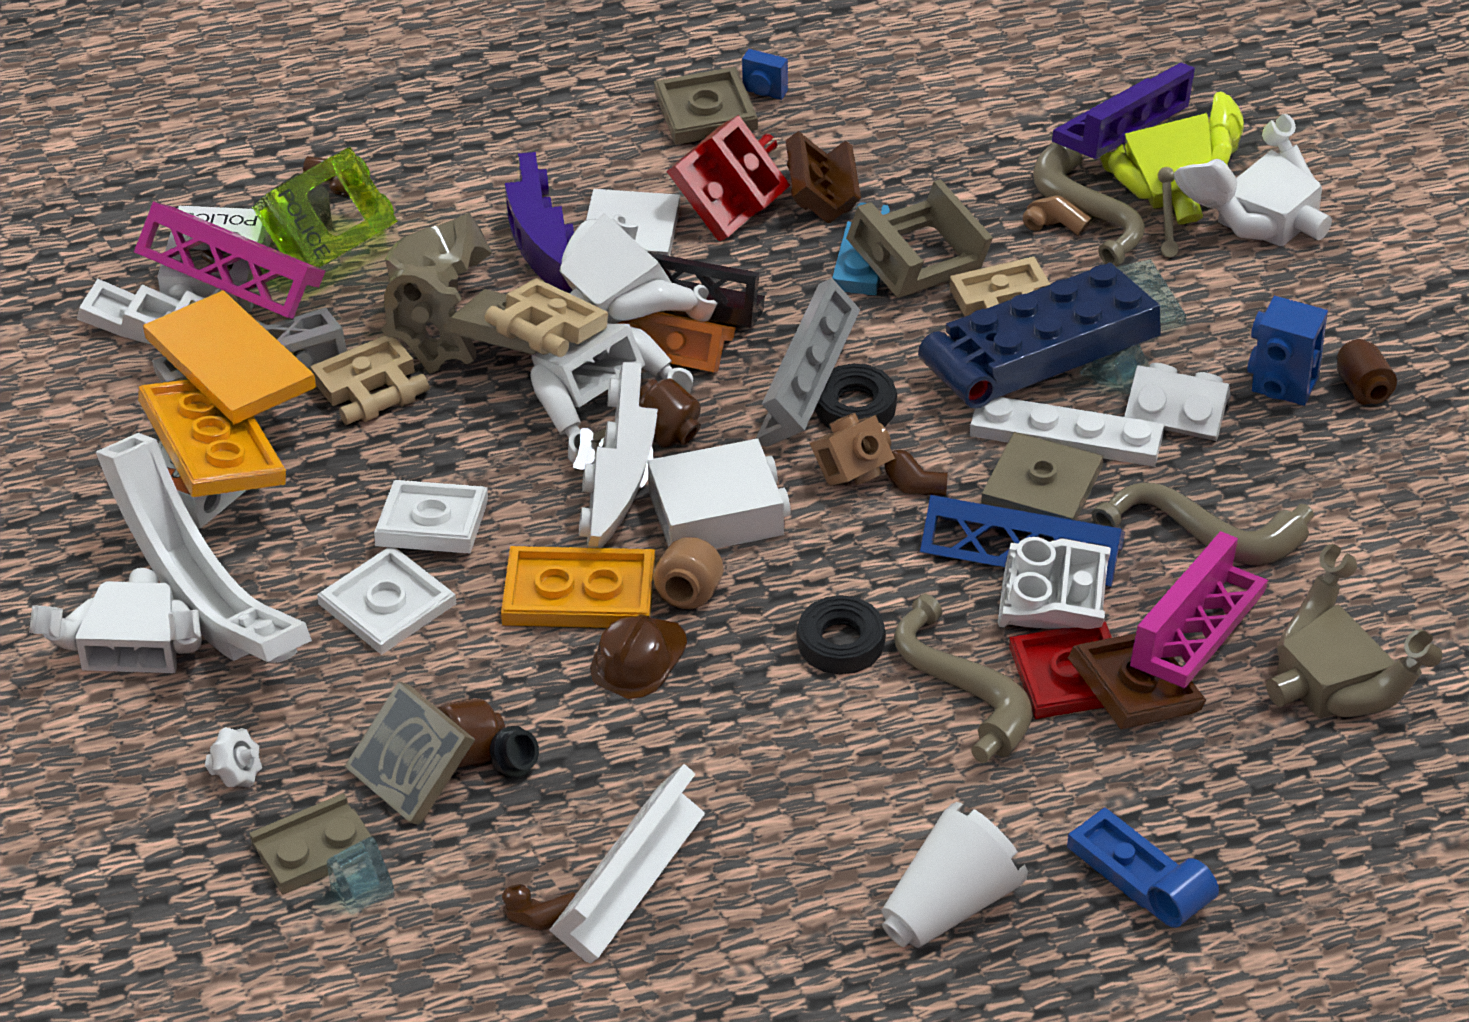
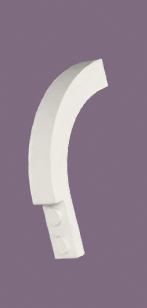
(183, 560)

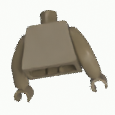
(1335, 662)

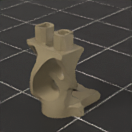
(425, 286)

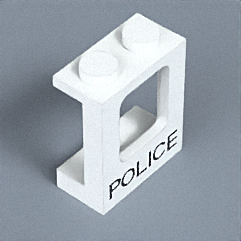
(237, 220)

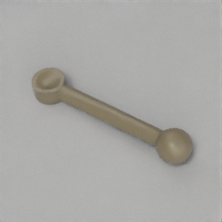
(1169, 248)

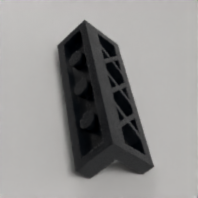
(732, 305)

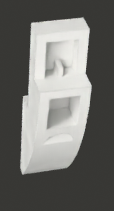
(621, 462)

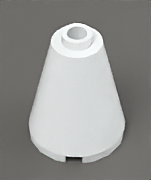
(951, 878)

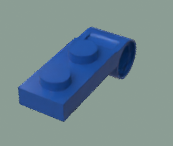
(1143, 870)

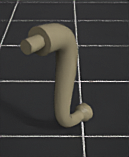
(1051, 180)
(1259, 547)
(1012, 707)

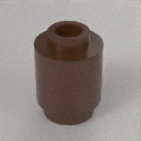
(1366, 372)

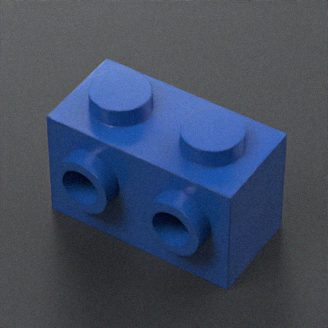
(1287, 350)

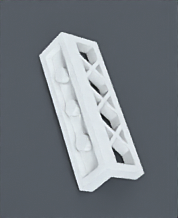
(629, 868)

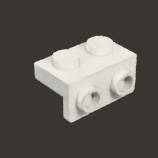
(1179, 400)

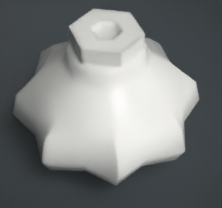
(234, 758)

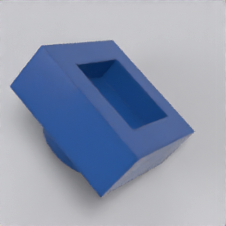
(765, 74)

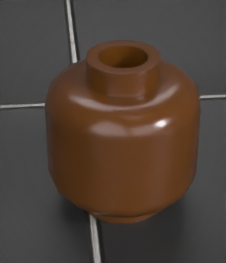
(676, 411)
(480, 722)

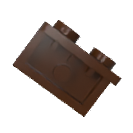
(822, 180)

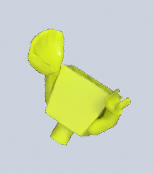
(1175, 146)

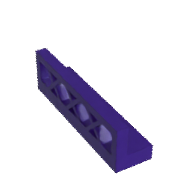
(1128, 111)

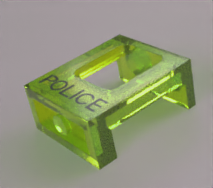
(299, 229)

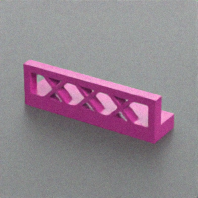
(232, 243)
(1183, 612)

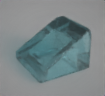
(1116, 369)
(359, 876)

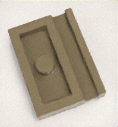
(300, 844)

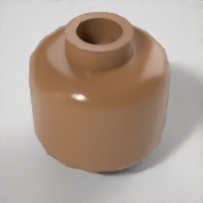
(688, 573)

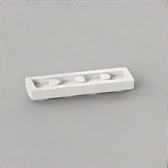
(1099, 433)

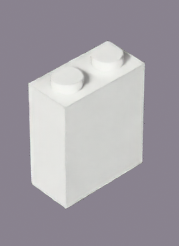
(718, 495)

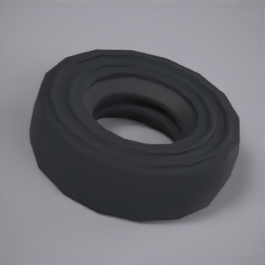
(862, 379)
(845, 657)

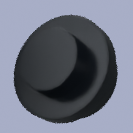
(514, 751)

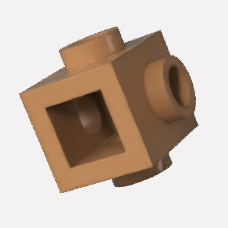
(853, 450)

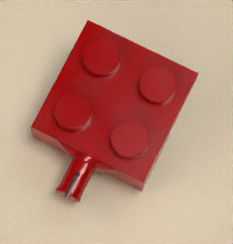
(729, 177)

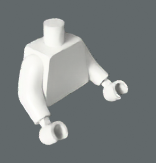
(621, 277)
(587, 372)
(124, 626)

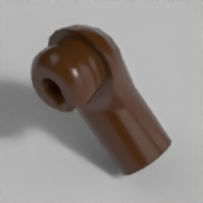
(530, 912)

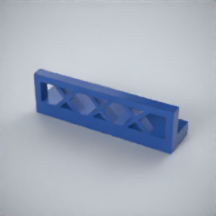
(1012, 522)

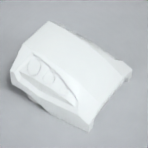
(1054, 584)

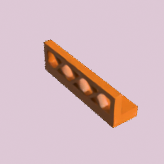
(685, 339)

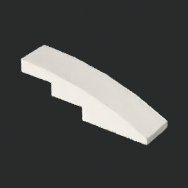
(125, 312)

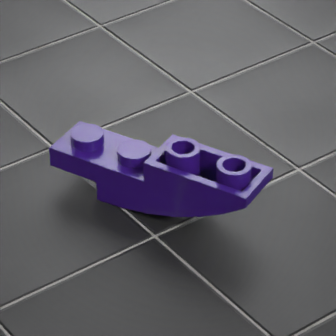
(536, 224)

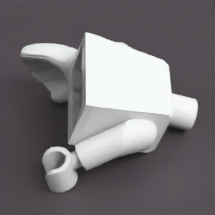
(1268, 199)

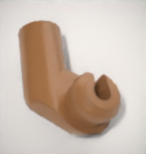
(1053, 211)

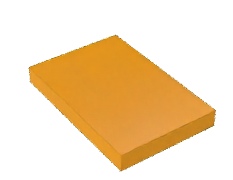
(576, 586)

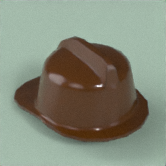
(637, 655)

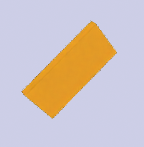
(229, 357)
(206, 445)

